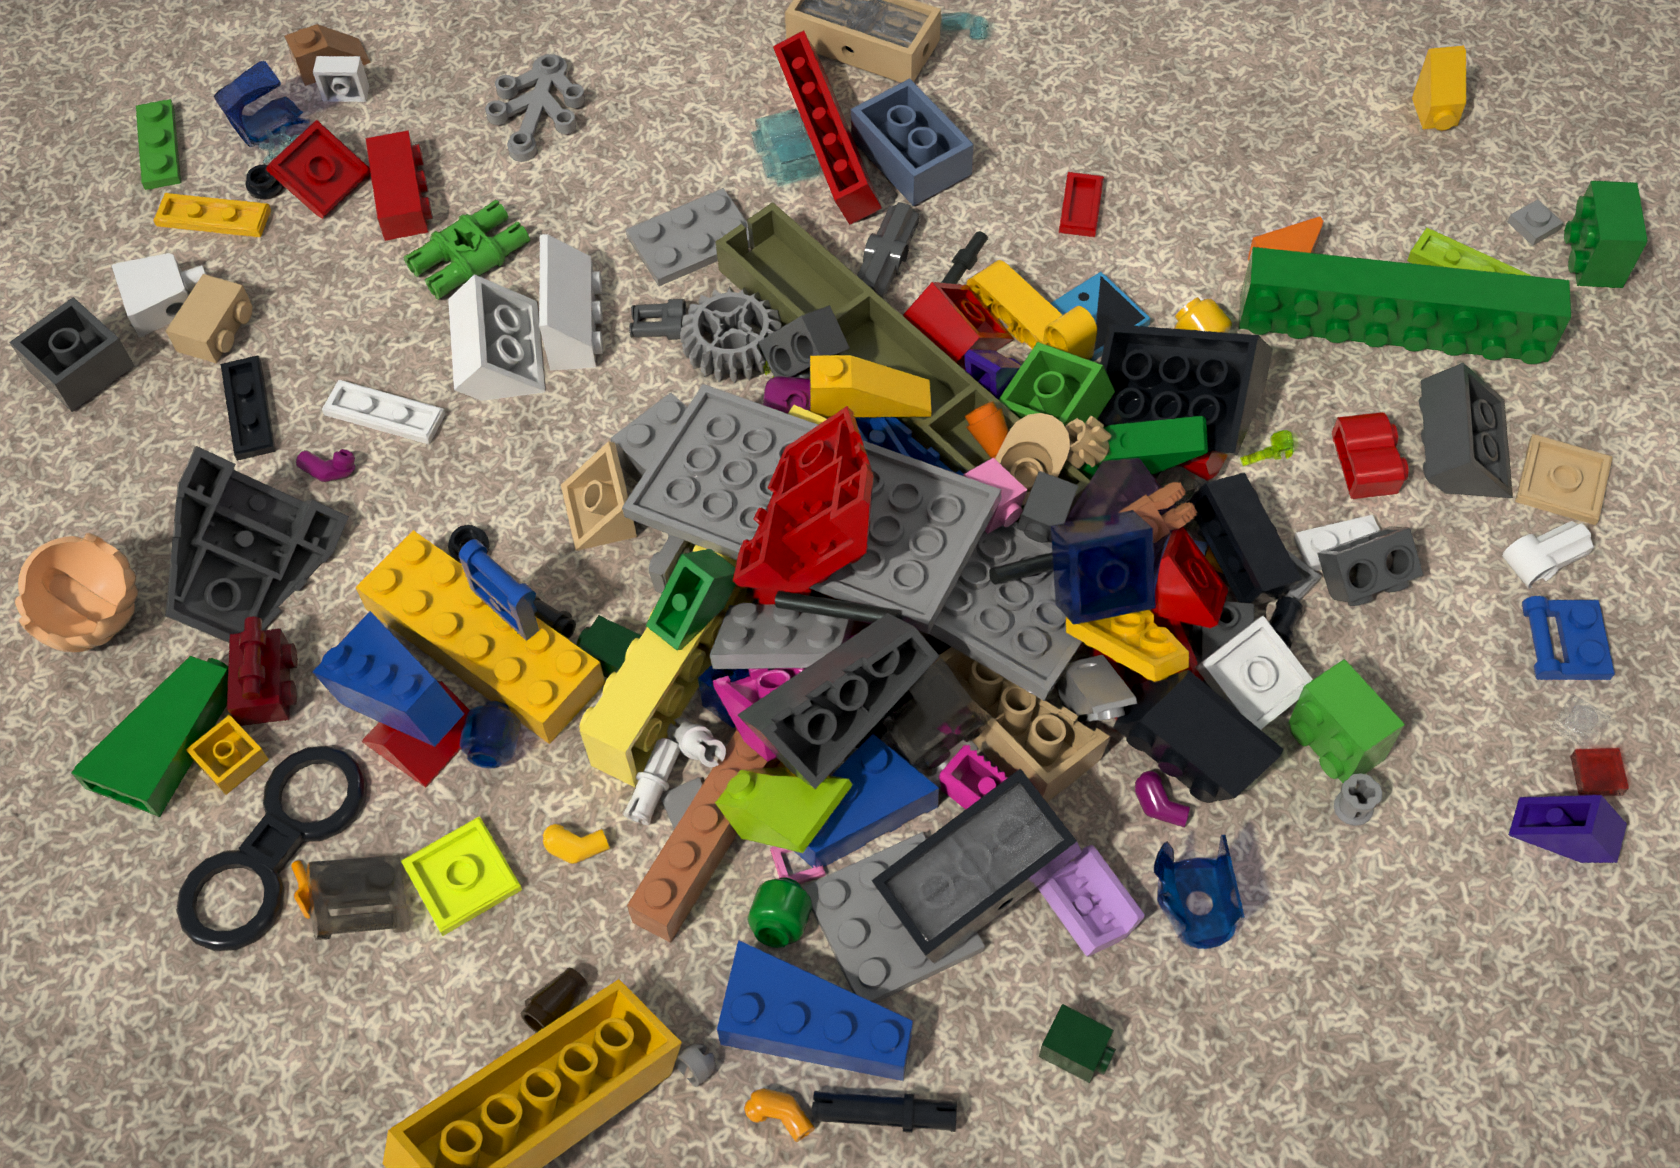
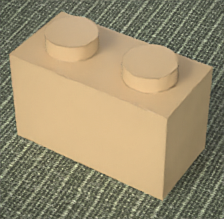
(210, 318)

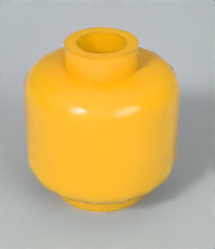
(1203, 316)

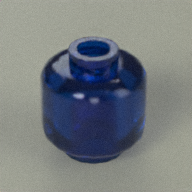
(490, 734)

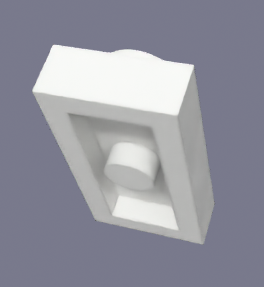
(1325, 537)

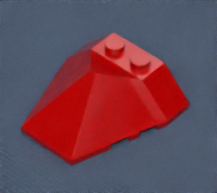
(815, 512)

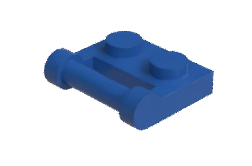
(499, 589)
(1580, 635)

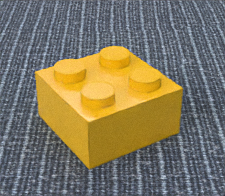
(227, 754)

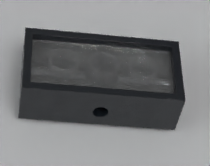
(977, 866)

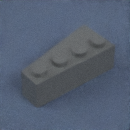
(839, 698)

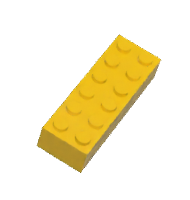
(432, 606)
(542, 1090)

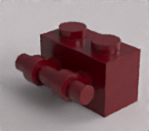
(260, 675)

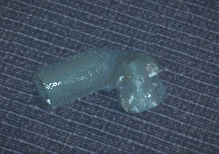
(965, 21)

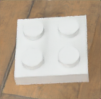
(1256, 673)

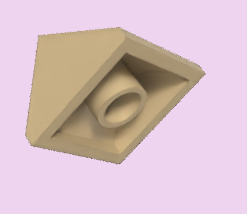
(596, 500)

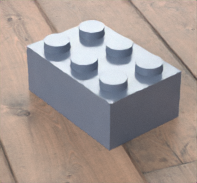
(911, 141)

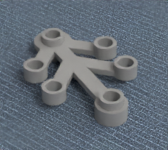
(545, 71)

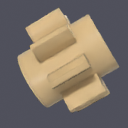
(1087, 442)

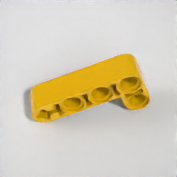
(1031, 315)

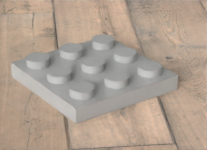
(866, 933)

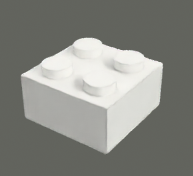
(341, 78)

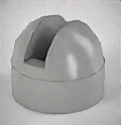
(700, 1065)

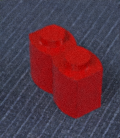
(1369, 455)

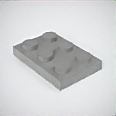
(685, 236)
(775, 637)

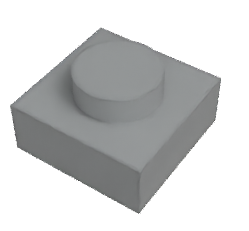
(1535, 222)

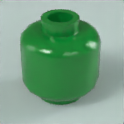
(779, 912)

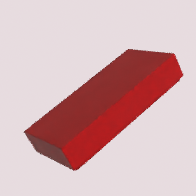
(1081, 204)

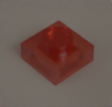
(1599, 772)

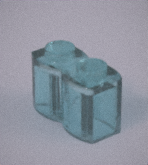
(786, 147)

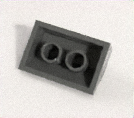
(1465, 435)

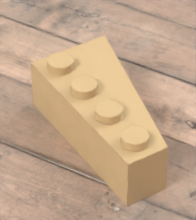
(1028, 731)

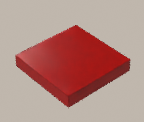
(318, 169)

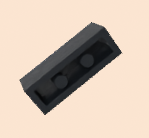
(1244, 540)

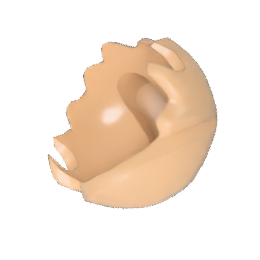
(73, 582)

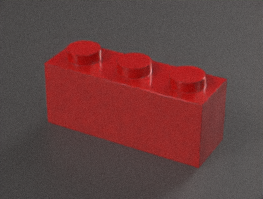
(398, 185)

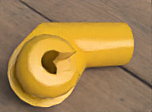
(571, 847)

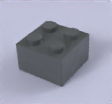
(72, 354)

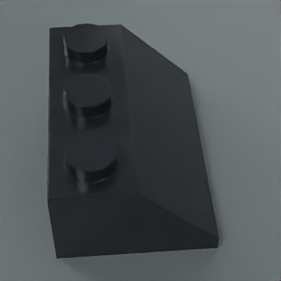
(1196, 736)

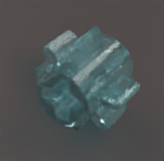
(281, 138)

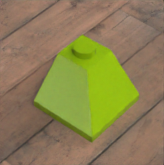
(779, 807)

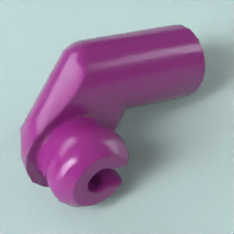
(337, 468)
(1155, 801)

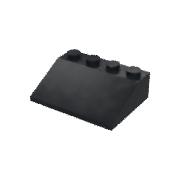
(1186, 375)

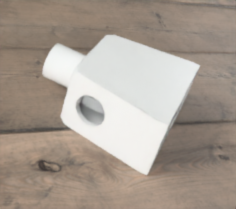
(154, 290)

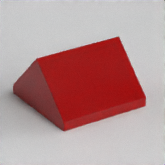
(1188, 584)
(414, 756)

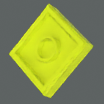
(461, 875)

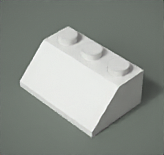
(569, 306)
(495, 341)

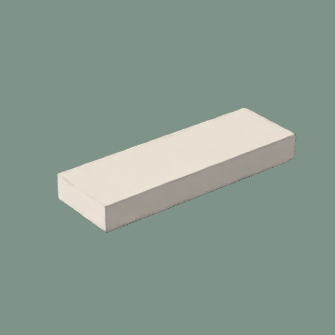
(383, 411)

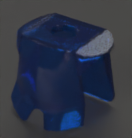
(249, 87)
(1203, 875)

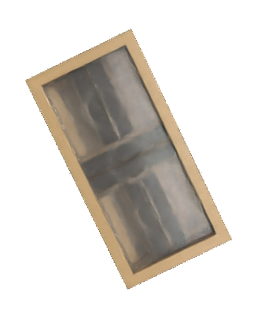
(872, 35)

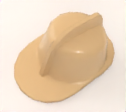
(1032, 446)

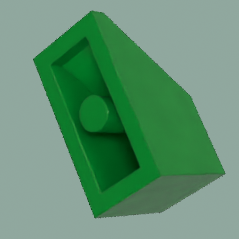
(692, 597)

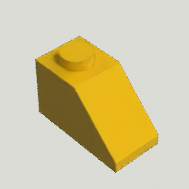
(1441, 88)

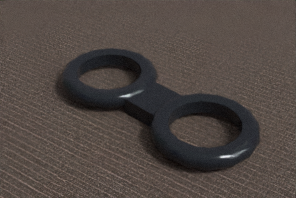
(270, 849)

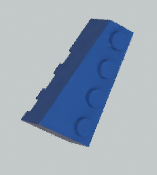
(387, 683)
(807, 1019)

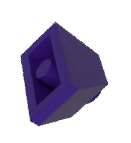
(991, 369)
(1570, 826)

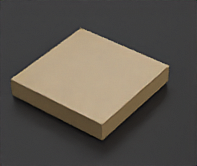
(1564, 479)

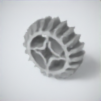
(728, 321)

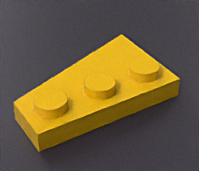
(1134, 642)

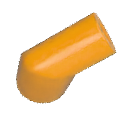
(780, 1106)

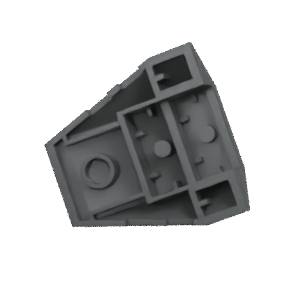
(240, 547)

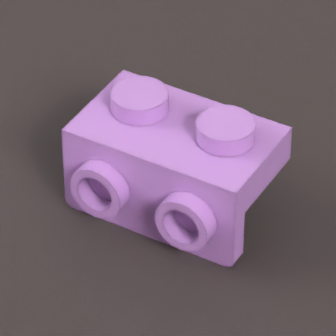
(1091, 902)

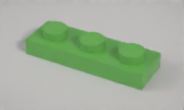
(158, 144)

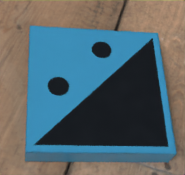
(1105, 304)

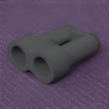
(671, 316)

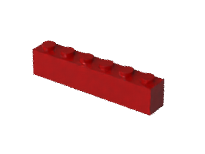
(827, 128)

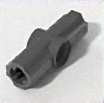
(888, 248)

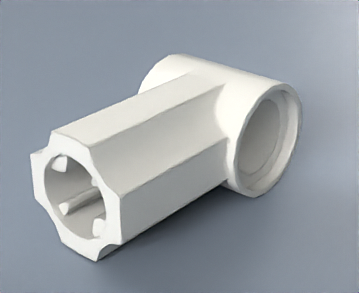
(1543, 556)

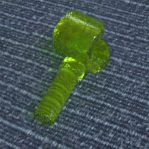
(1280, 442)

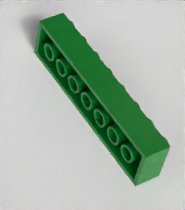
(1404, 305)

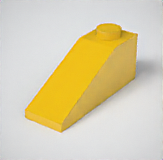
(865, 388)

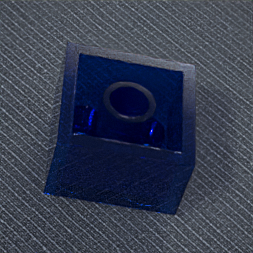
(1103, 566)

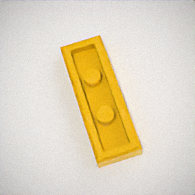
(212, 215)

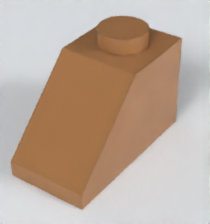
(320, 41)

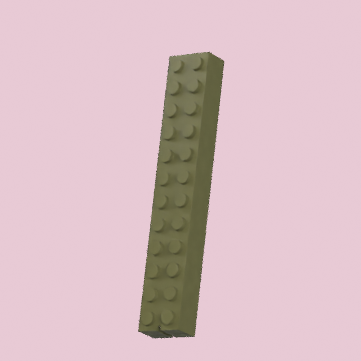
(804, 277)

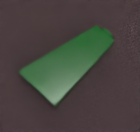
(147, 751)

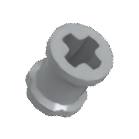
(1362, 800)

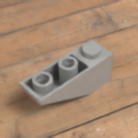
(1094, 690)

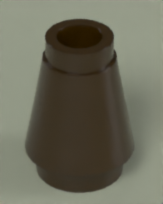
(553, 999)

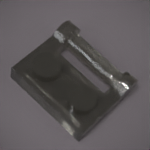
(357, 884)

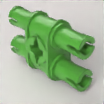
(466, 249)

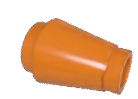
(988, 427)

